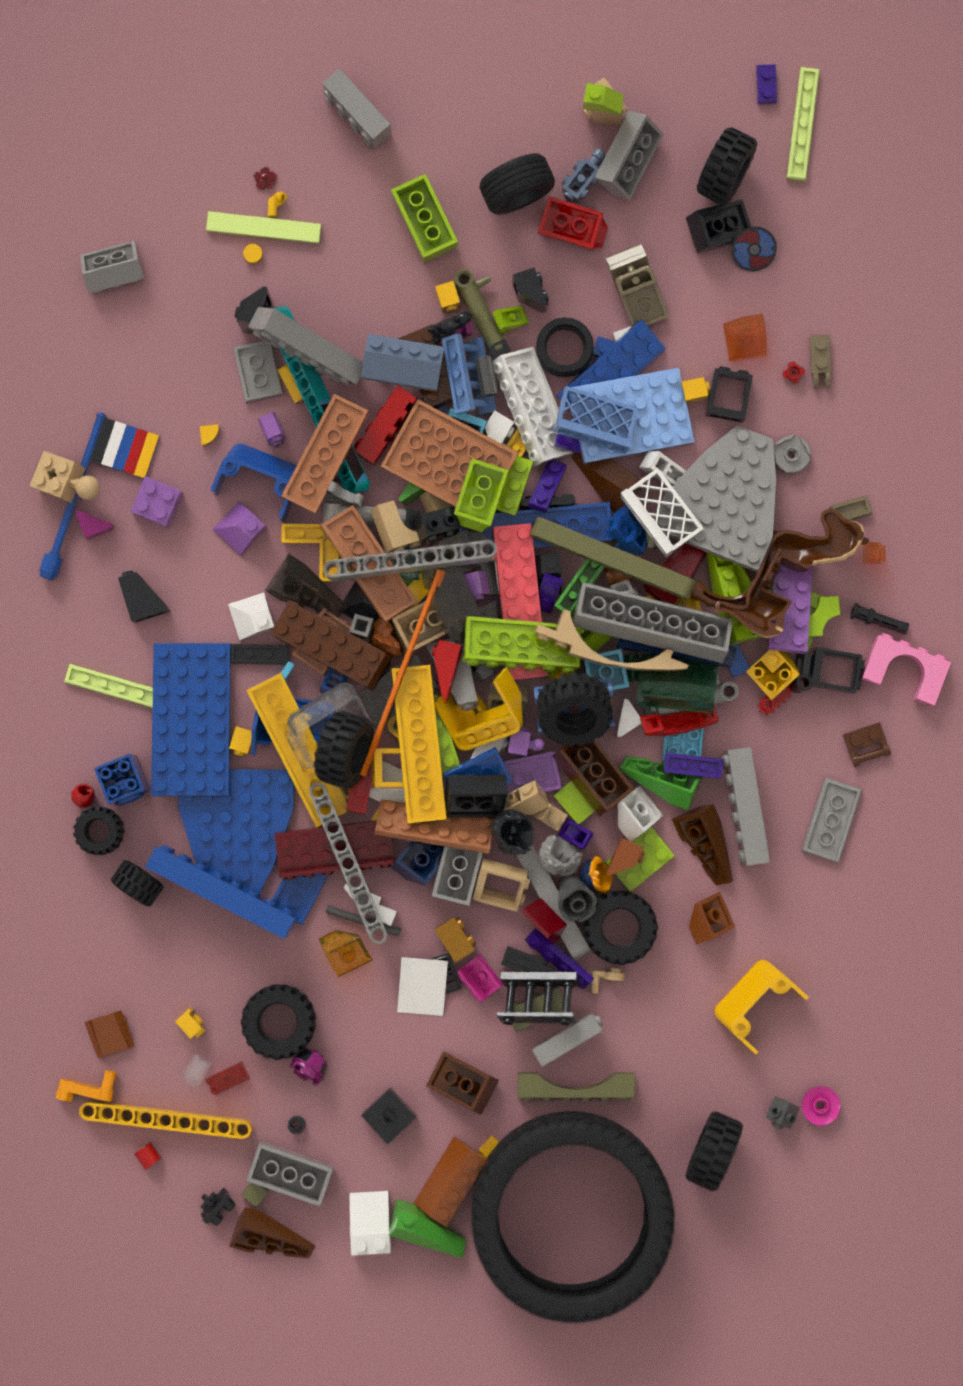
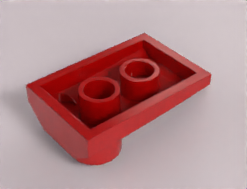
(573, 224)

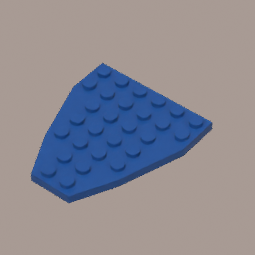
(238, 830)

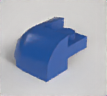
(628, 532)

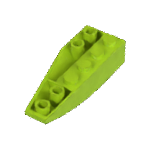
(730, 581)

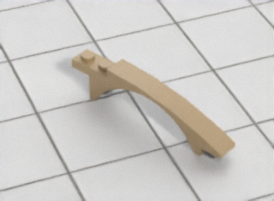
(567, 636)

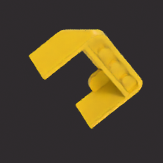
(473, 729)
(746, 993)

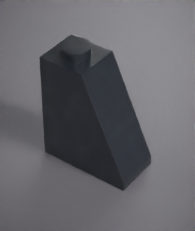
(140, 597)

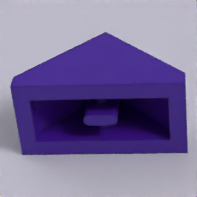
(575, 834)

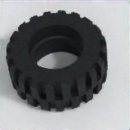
(726, 166)
(577, 727)
(343, 749)
(646, 932)
(252, 1022)
(714, 1151)

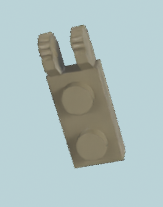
(820, 359)

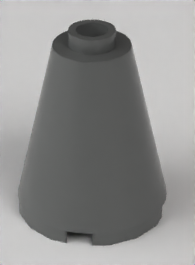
(575, 899)

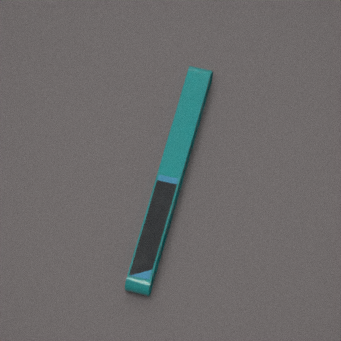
(316, 400)

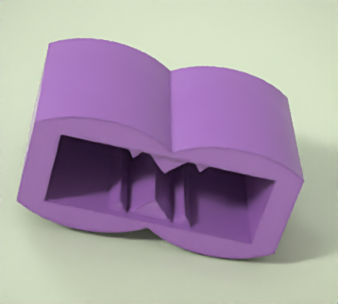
(272, 429)

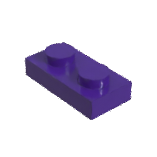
(766, 84)
(548, 592)

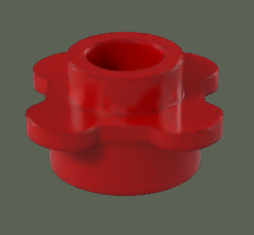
(792, 366)

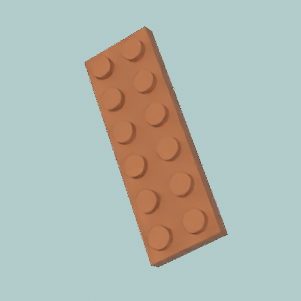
(325, 453)
(354, 539)
(453, 832)

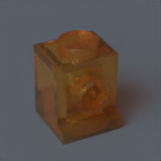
(874, 553)

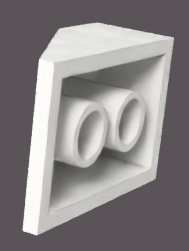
(369, 1223)

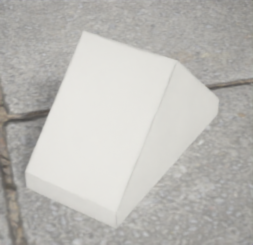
(628, 719)

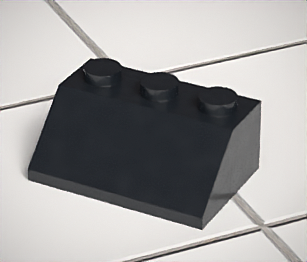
(249, 305)
(475, 795)

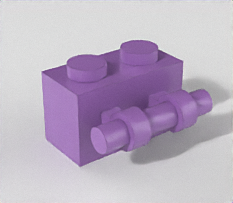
(520, 743)

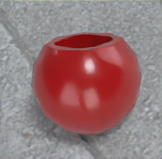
(83, 795)

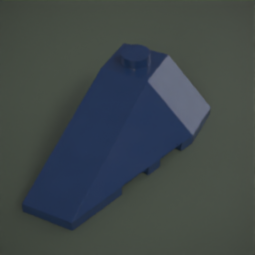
(419, 862)

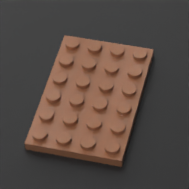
(437, 451)

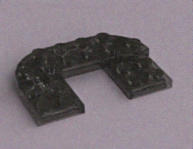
(453, 597)

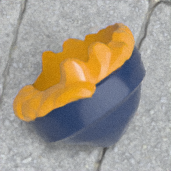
(594, 875)

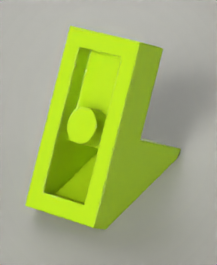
(510, 318)

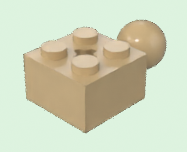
(63, 479)

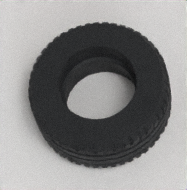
(517, 183)

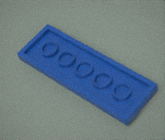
(622, 359)

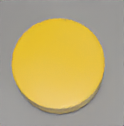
(252, 253)

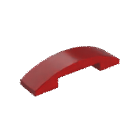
(676, 723)

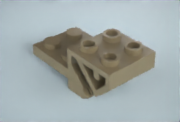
(637, 285)

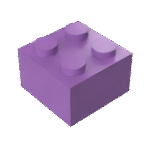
(156, 502)

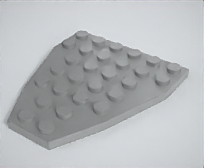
(731, 497)

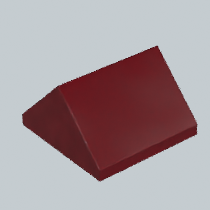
(545, 919)

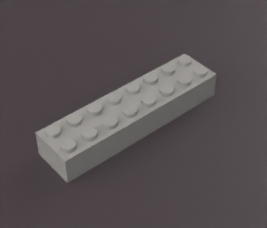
(652, 622)

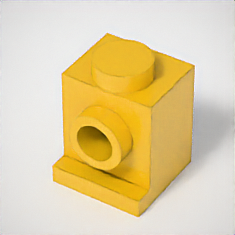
(191, 1024)

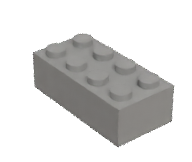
(356, 109)
(629, 155)
(290, 1173)

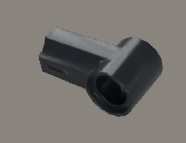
(804, 665)

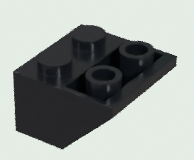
(529, 289)

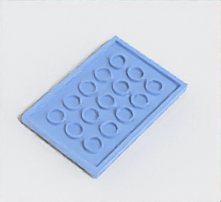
(660, 418)

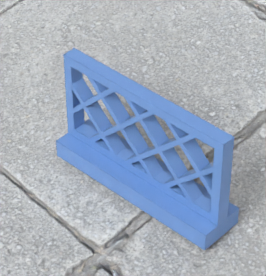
(595, 435)

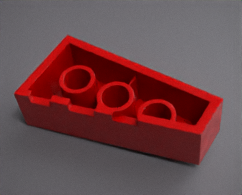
(382, 430)

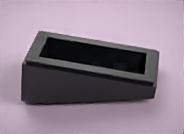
(453, 971)

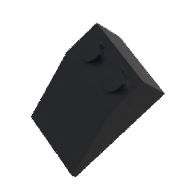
(717, 225)

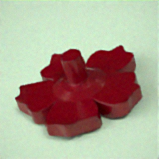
(265, 178)

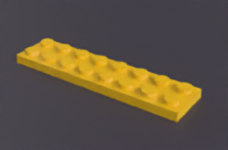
(274, 705)
(419, 745)

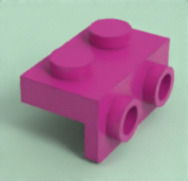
(479, 978)

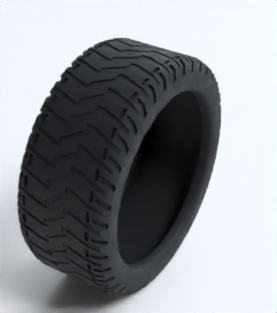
(590, 1299)

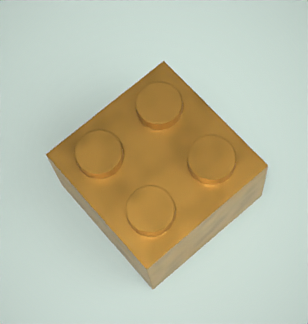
(455, 939)

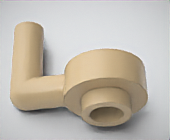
(612, 974)

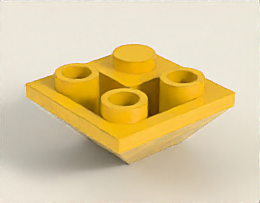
(773, 672)

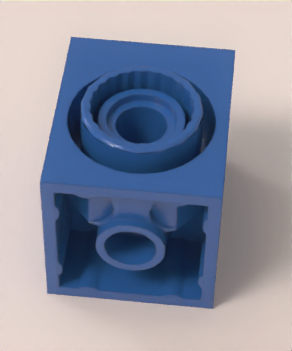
(122, 780)

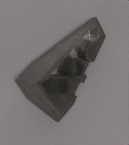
(301, 585)

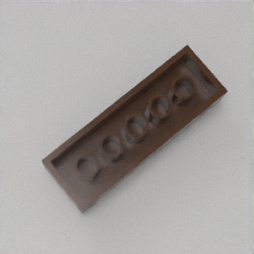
(330, 645)

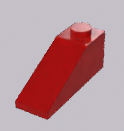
(447, 659)

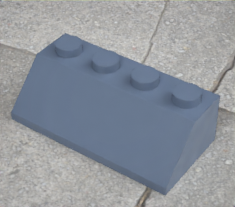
(402, 362)

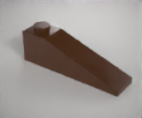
(607, 479)
(705, 836)
(262, 1232)

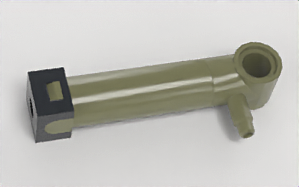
(481, 314)

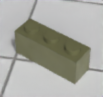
(538, 1004)

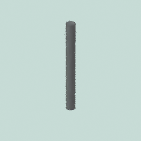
(356, 918)

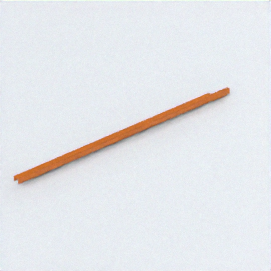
(436, 582)

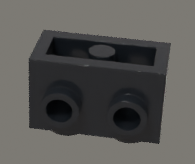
(436, 524)

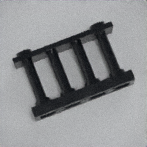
(530, 981)

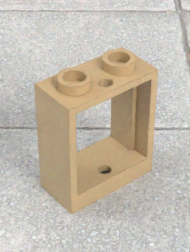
(497, 898)

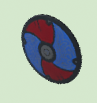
(754, 248)

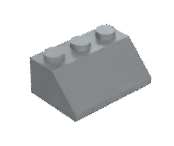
(111, 267)
(458, 875)

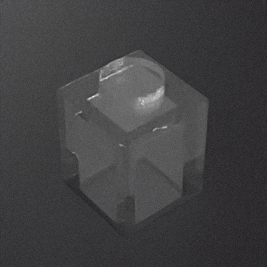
(196, 1070)

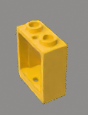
(377, 769)

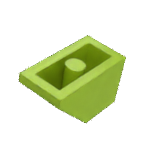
(602, 99)

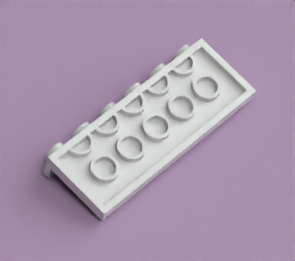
(530, 403)

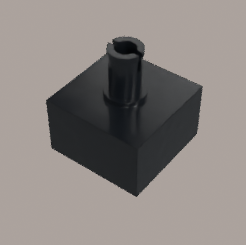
(389, 1115)

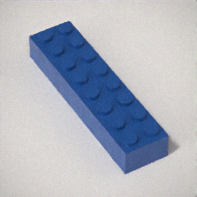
(222, 892)

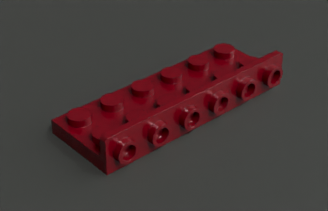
(310, 851)

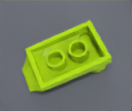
(480, 495)

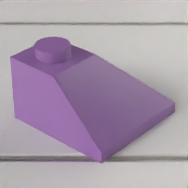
(240, 528)

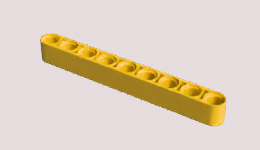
(156, 1122)

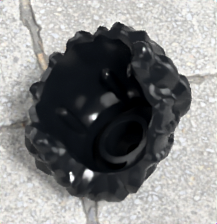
(513, 832)

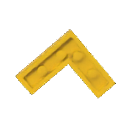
(312, 535)

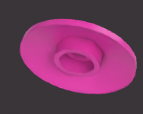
(830, 1108)

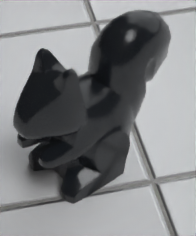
(448, 326)

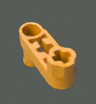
(104, 1092)

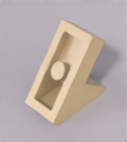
(551, 816)

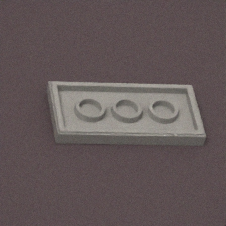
(831, 820)

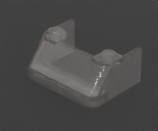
(339, 698)

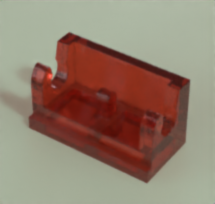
(227, 1078)

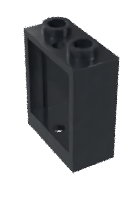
(723, 413)
(857, 667)

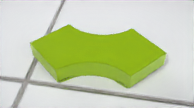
(826, 609)

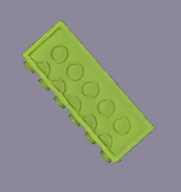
(514, 645)

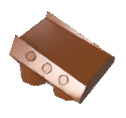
(109, 1034)

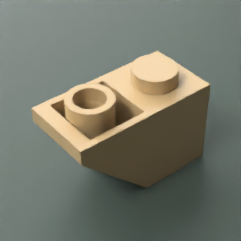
(527, 799)

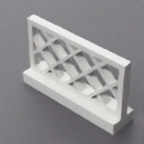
(648, 523)

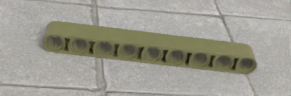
(612, 558)

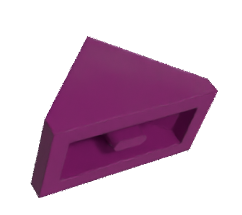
(93, 526)

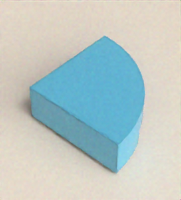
(287, 670)

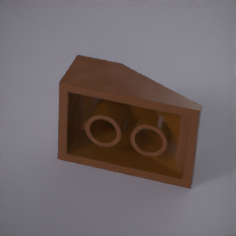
(462, 1083)

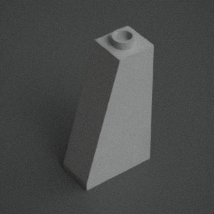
(463, 686)

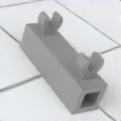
(567, 1039)

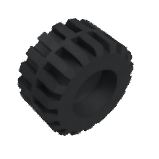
(82, 831)
(137, 883)

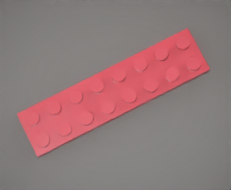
(518, 581)

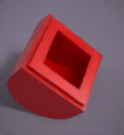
(147, 1155)

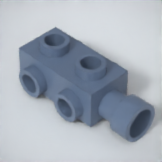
(579, 180)

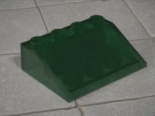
(678, 690)

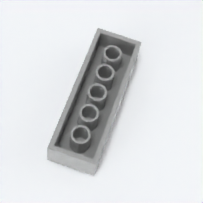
(306, 345)
(746, 806)

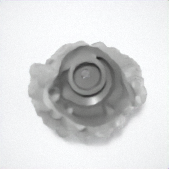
(559, 856)

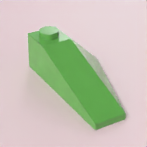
(673, 788)
(416, 1227)

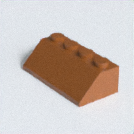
(450, 1181)

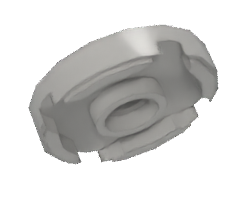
(801, 454)

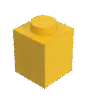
(447, 297)
(695, 389)
(241, 741)

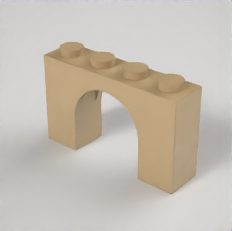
(393, 532)

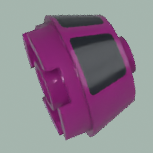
(309, 1066)

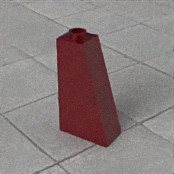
(685, 562)

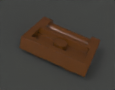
(863, 738)

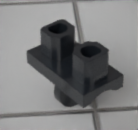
(213, 1204)

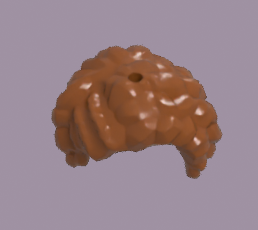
(385, 638)

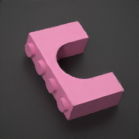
(932, 667)

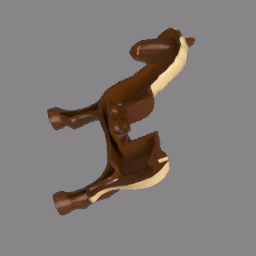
(796, 551)

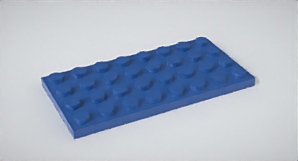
(191, 719)

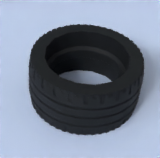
(564, 324)

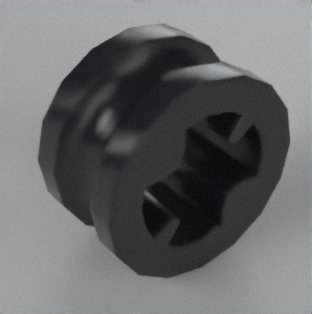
(292, 1128)

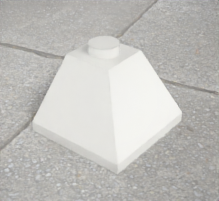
(251, 616)
(636, 813)

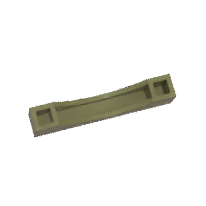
(617, 1085)

